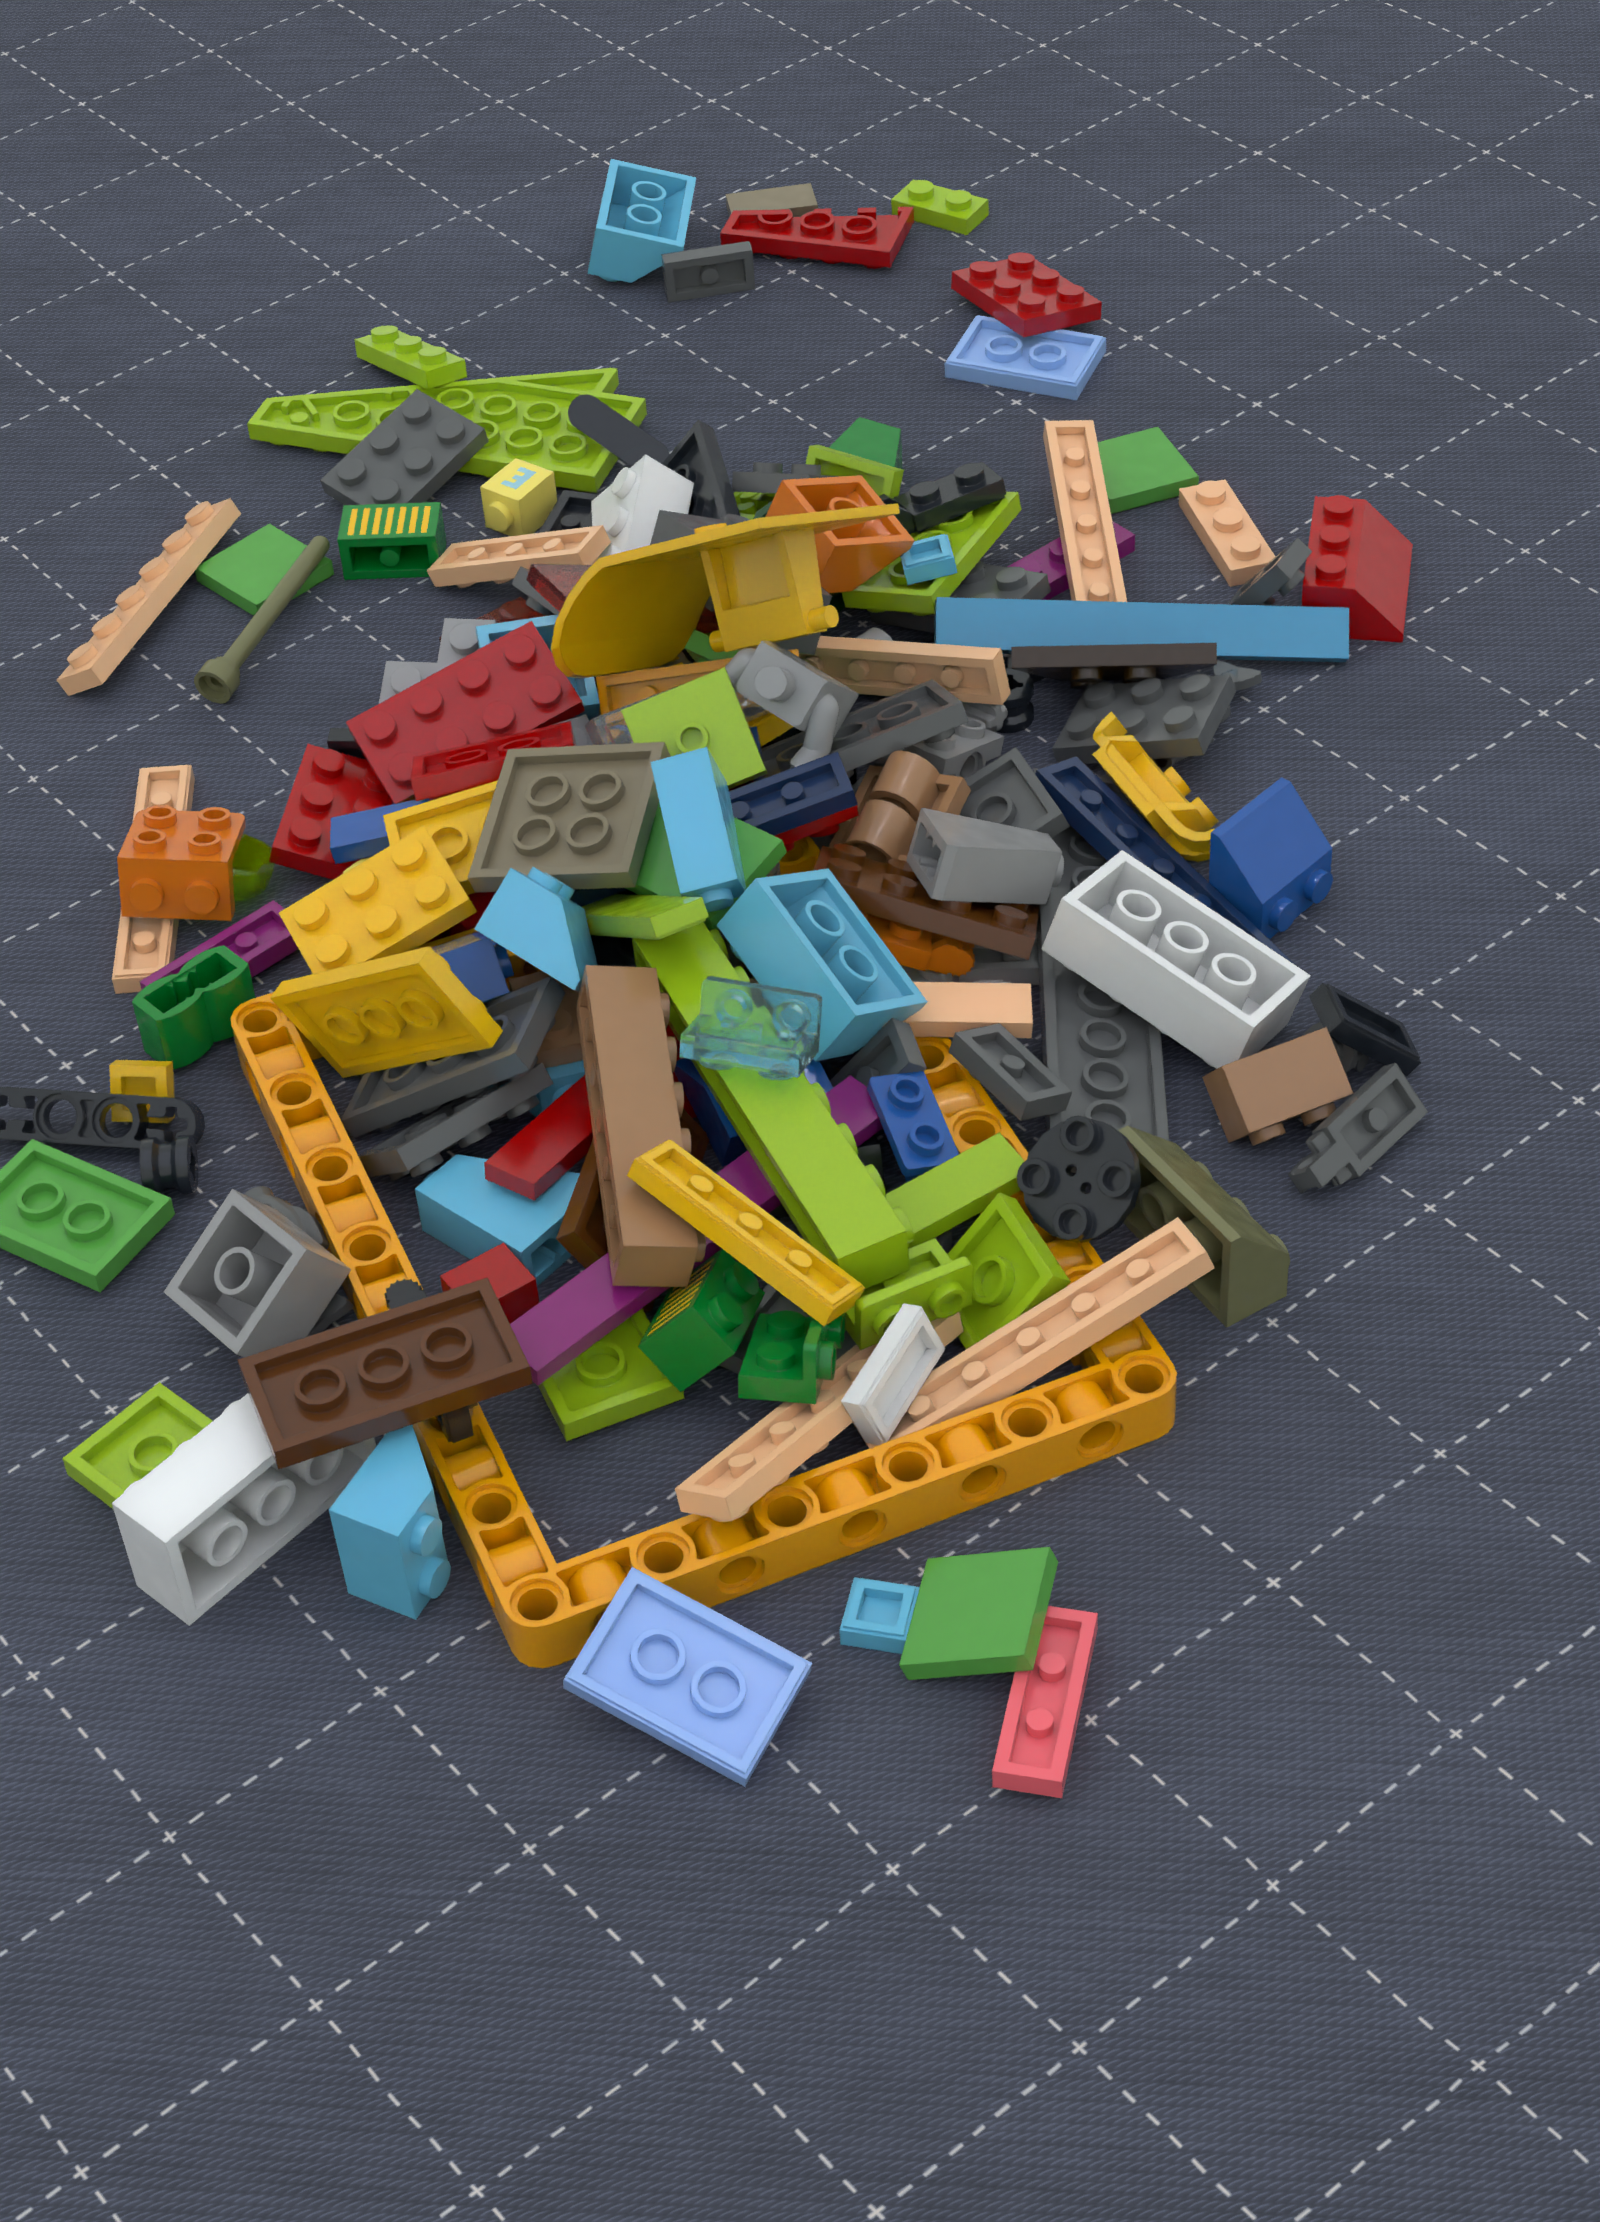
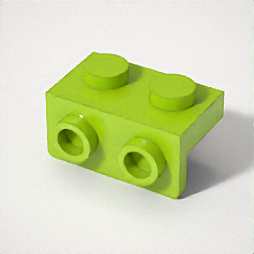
(932, 1282)

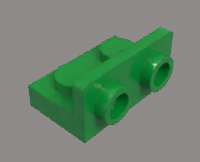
(790, 1357)

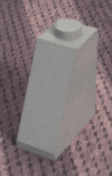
(983, 860)

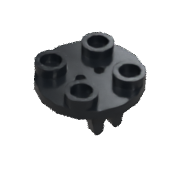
(1060, 1200)

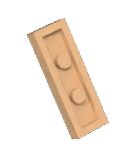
(1225, 530)

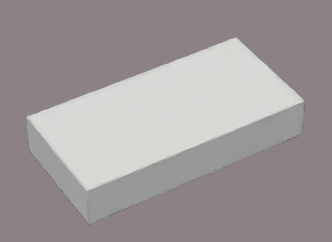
(893, 1374)

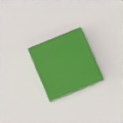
(1143, 469)
(255, 566)
(979, 1614)

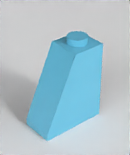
(700, 827)
(479, 1215)

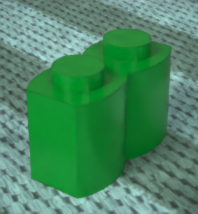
(193, 1008)

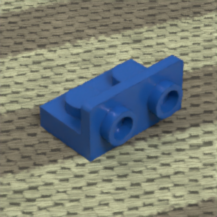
(912, 1122)

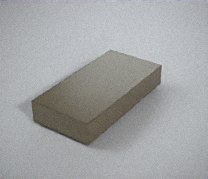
(797, 198)

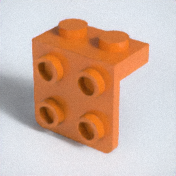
(180, 864)

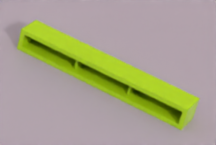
(788, 1128)

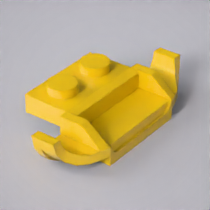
(1154, 793)

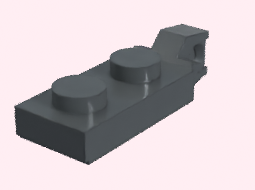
(1359, 1130)

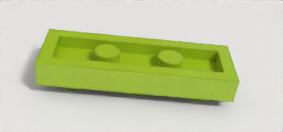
(410, 357)

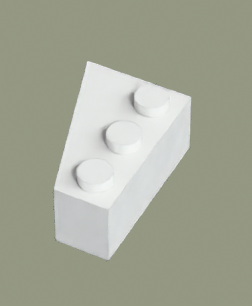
(633, 502)

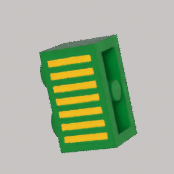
(390, 540)
(702, 1322)

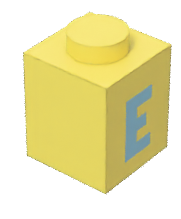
(518, 498)

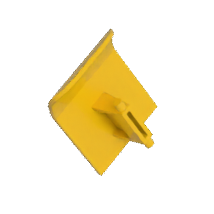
(647, 601)

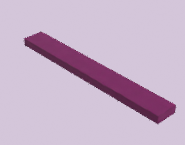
(590, 1304)

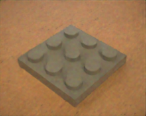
(570, 815)

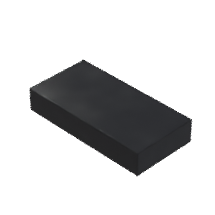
(1365, 1028)

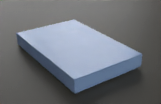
(1044, 363)
(687, 1676)

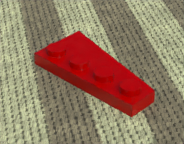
(819, 235)

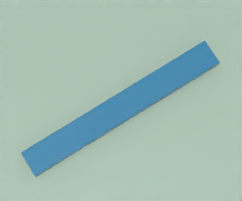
(1238, 630)

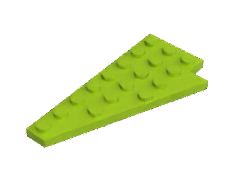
(520, 415)

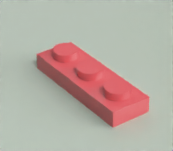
(1046, 1707)

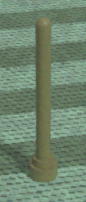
(220, 676)

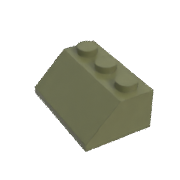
(1246, 1258)

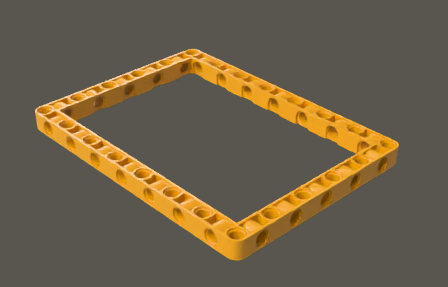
(807, 1521)

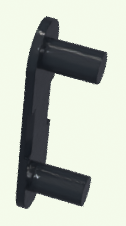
(614, 431)

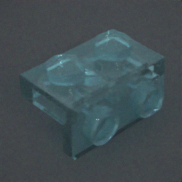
(754, 1028)

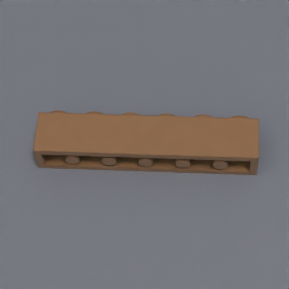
(631, 1112)

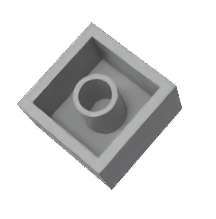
(256, 1277)

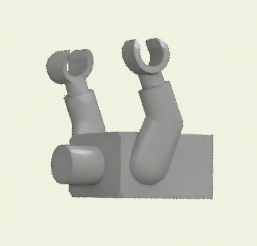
(794, 694)

